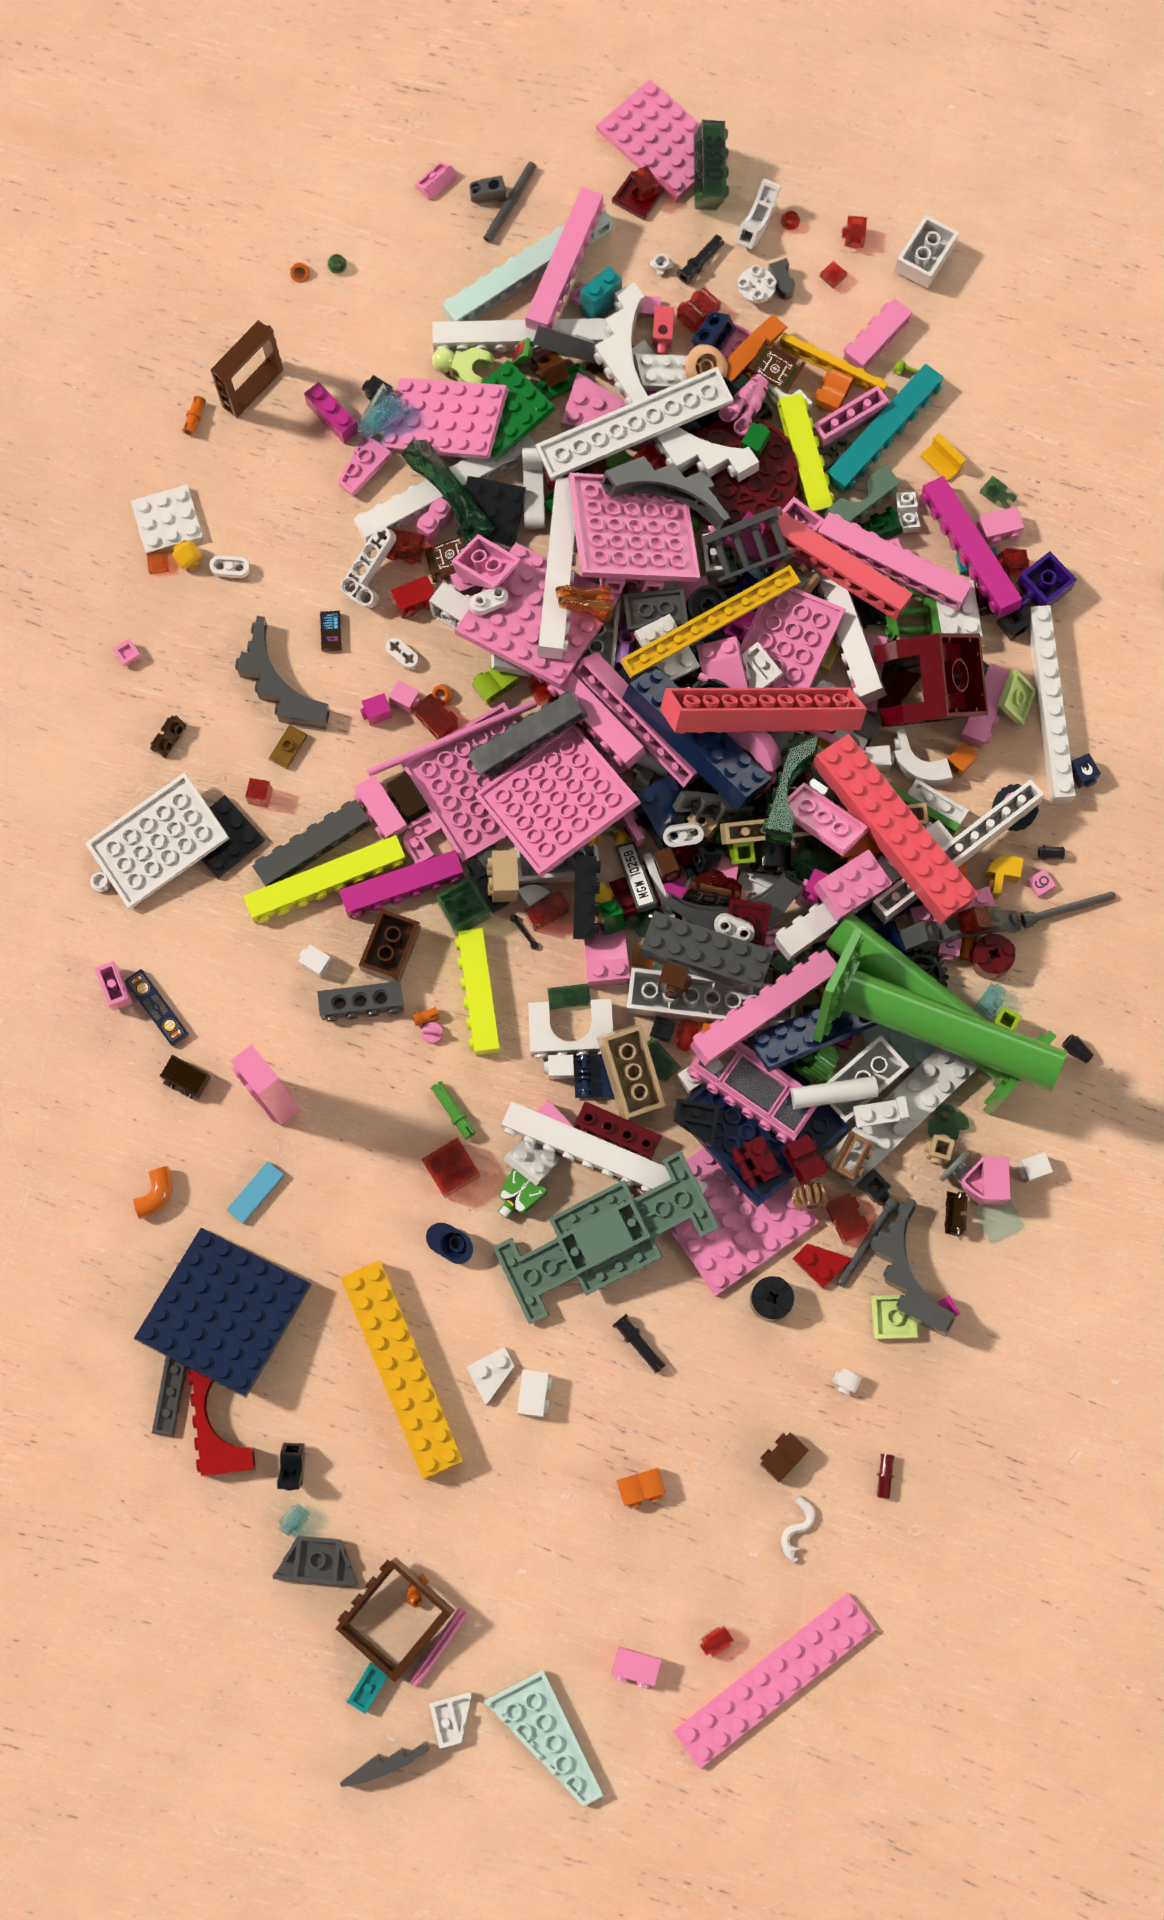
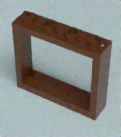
(244, 349)
(365, 1647)

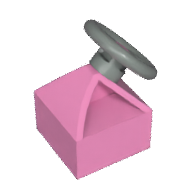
(987, 1180)

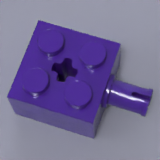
(1045, 582)

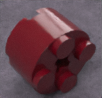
(1004, 956)

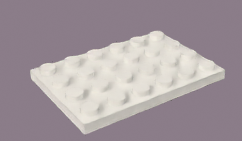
(157, 840)

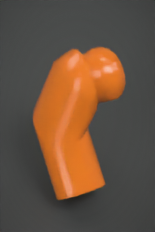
(413, 1595)

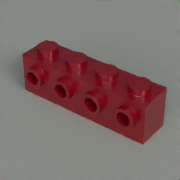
(617, 1130)

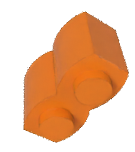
(834, 391)
(641, 1487)

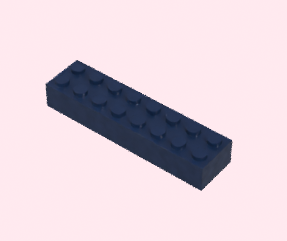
(709, 753)

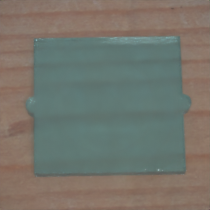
(999, 1220)

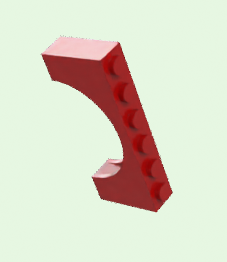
(215, 1454)

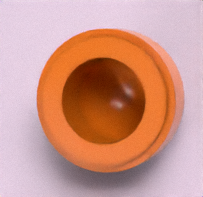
(294, 267)
(448, 692)

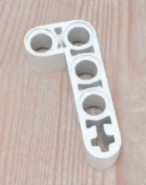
(534, 489)
(372, 566)

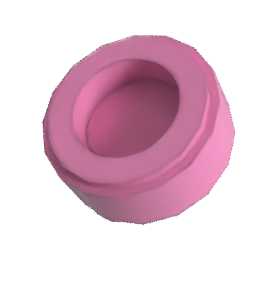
(432, 1032)

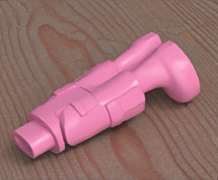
(750, 400)

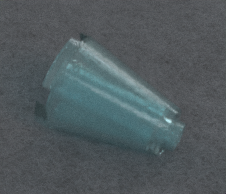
(381, 412)

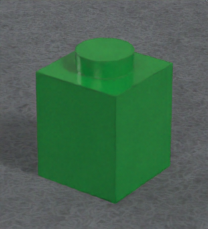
(756, 438)
(611, 917)

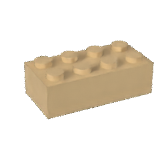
(631, 1071)

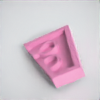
(365, 463)

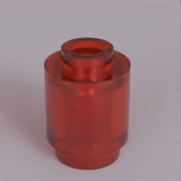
(684, 1036)
(716, 1641)

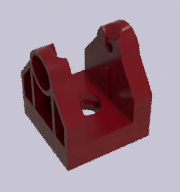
(949, 673)

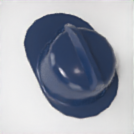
(450, 1242)

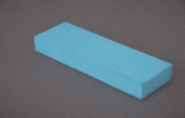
(255, 1192)

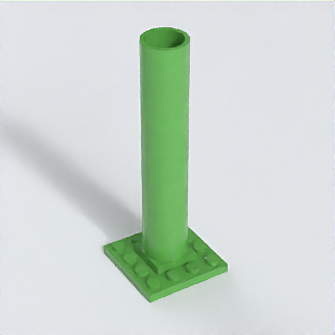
(889, 964)
(934, 1022)

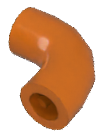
(159, 1194)

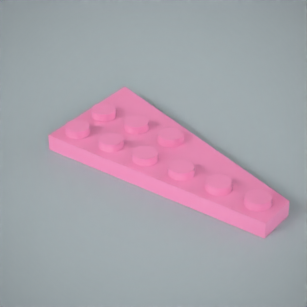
(590, 402)

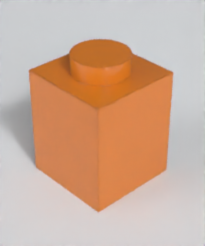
(962, 758)

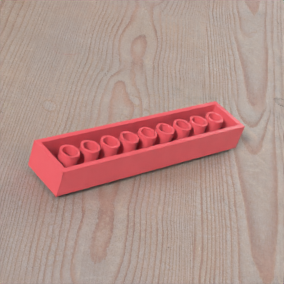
(762, 709)
(895, 829)

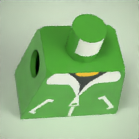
(519, 1194)

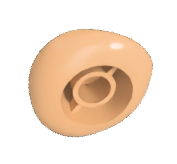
(703, 359)

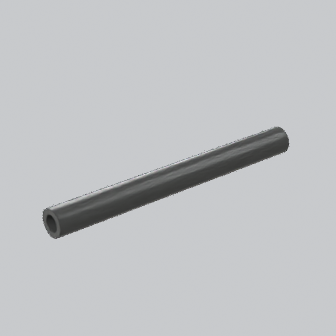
(509, 202)

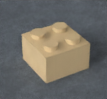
(504, 881)

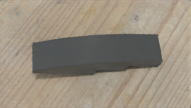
(565, 343)
(711, 805)
(377, 1767)

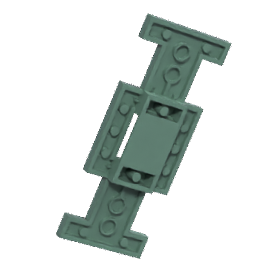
(601, 1230)

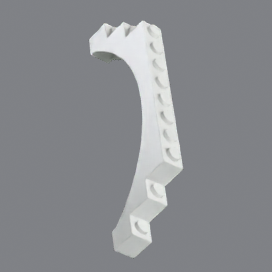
(676, 445)

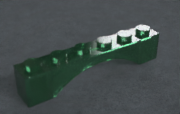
(426, 462)
(781, 820)

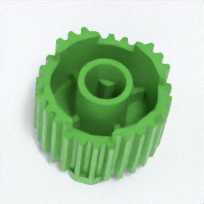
(818, 1064)

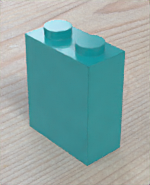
(598, 294)

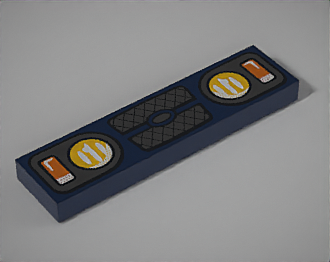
(156, 1007)

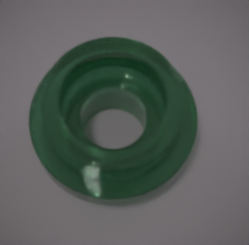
(337, 259)

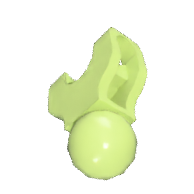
(462, 363)

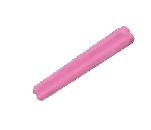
(438, 1647)

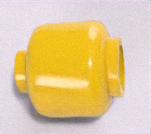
(187, 555)

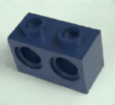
(714, 330)

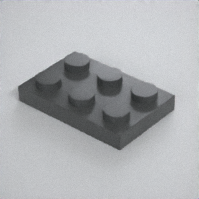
(649, 606)

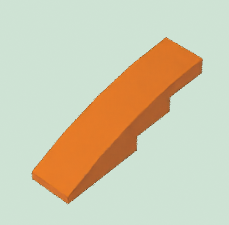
(745, 353)

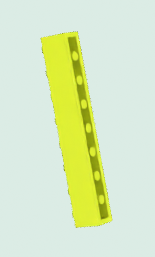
(325, 879)

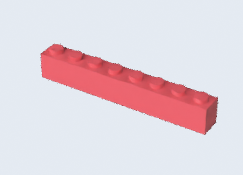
(841, 567)

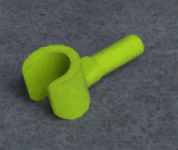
(901, 366)

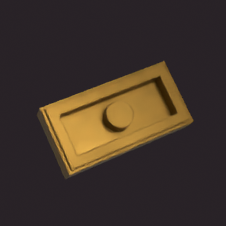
(288, 747)

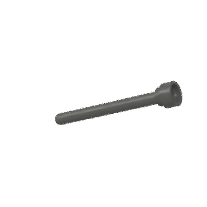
(1029, 918)
(889, 1207)

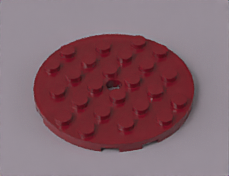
(764, 489)

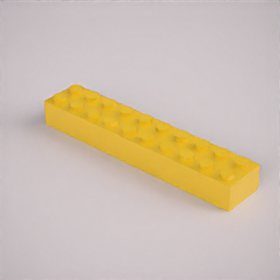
(402, 1370)

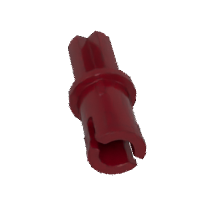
(885, 1476)

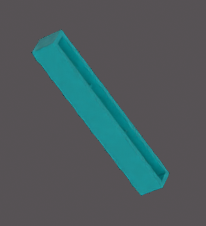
(885, 428)

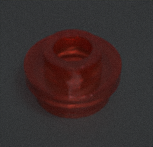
(793, 216)

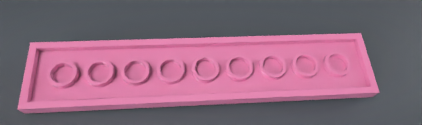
(773, 1680)

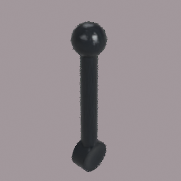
(534, 945)

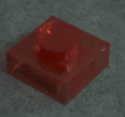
(833, 274)

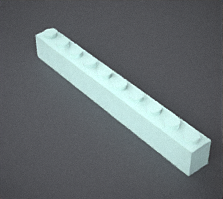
(511, 276)

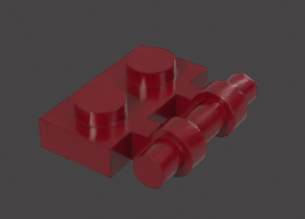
(761, 1159)

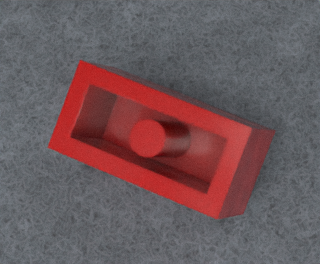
(413, 596)

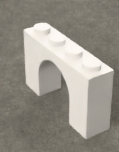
(545, 1042)

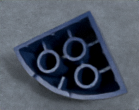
(657, 809)

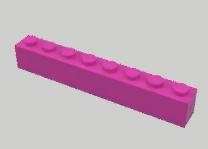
(971, 547)

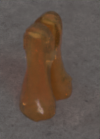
(588, 600)

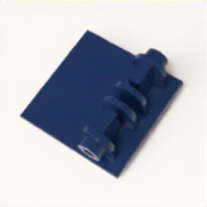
(591, 1077)

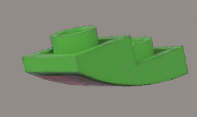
(522, 353)

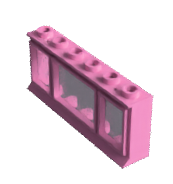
(754, 1090)

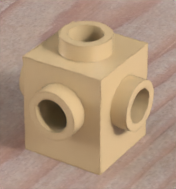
(709, 825)
(945, 1144)

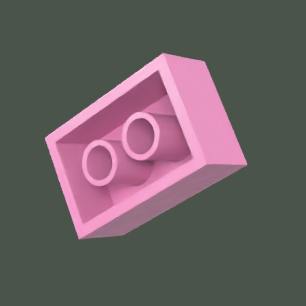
(852, 885)

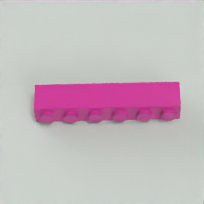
(402, 884)

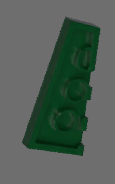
(885, 525)

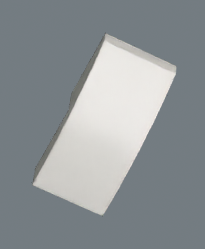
(907, 511)

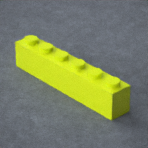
(800, 436)
(479, 992)

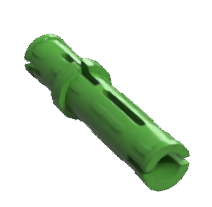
(458, 1118)

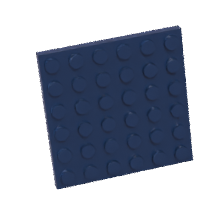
(735, 1130)
(223, 1312)

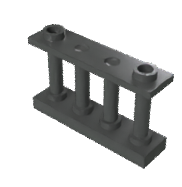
(753, 525)

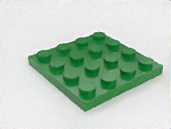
(522, 410)

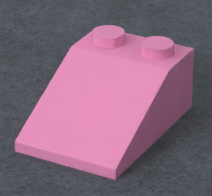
(484, 563)
(724, 661)
(607, 959)

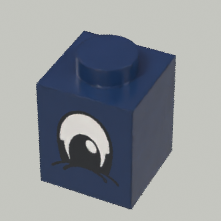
(1085, 771)

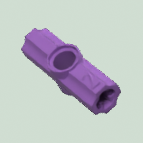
(626, 643)

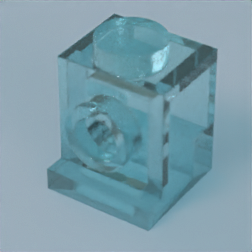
(991, 999)

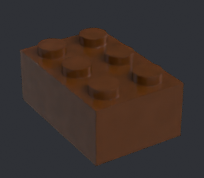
(390, 946)

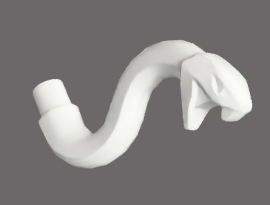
(809, 1511)

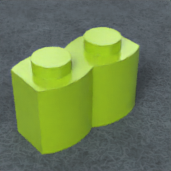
(493, 684)

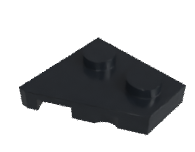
(697, 1119)

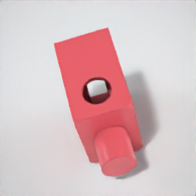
(663, 329)

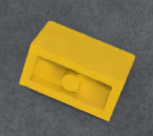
(943, 458)

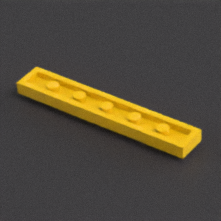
(826, 362)

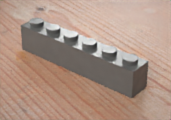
(527, 734)
(311, 844)

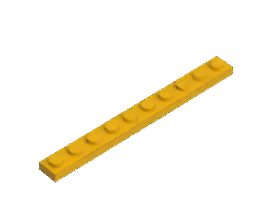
(709, 621)

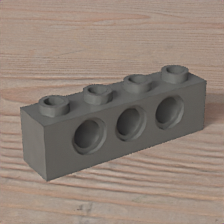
(328, 998)

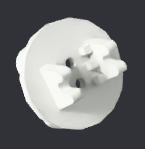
(750, 279)

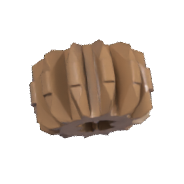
(810, 1196)

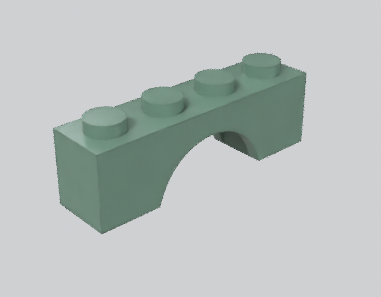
(879, 485)

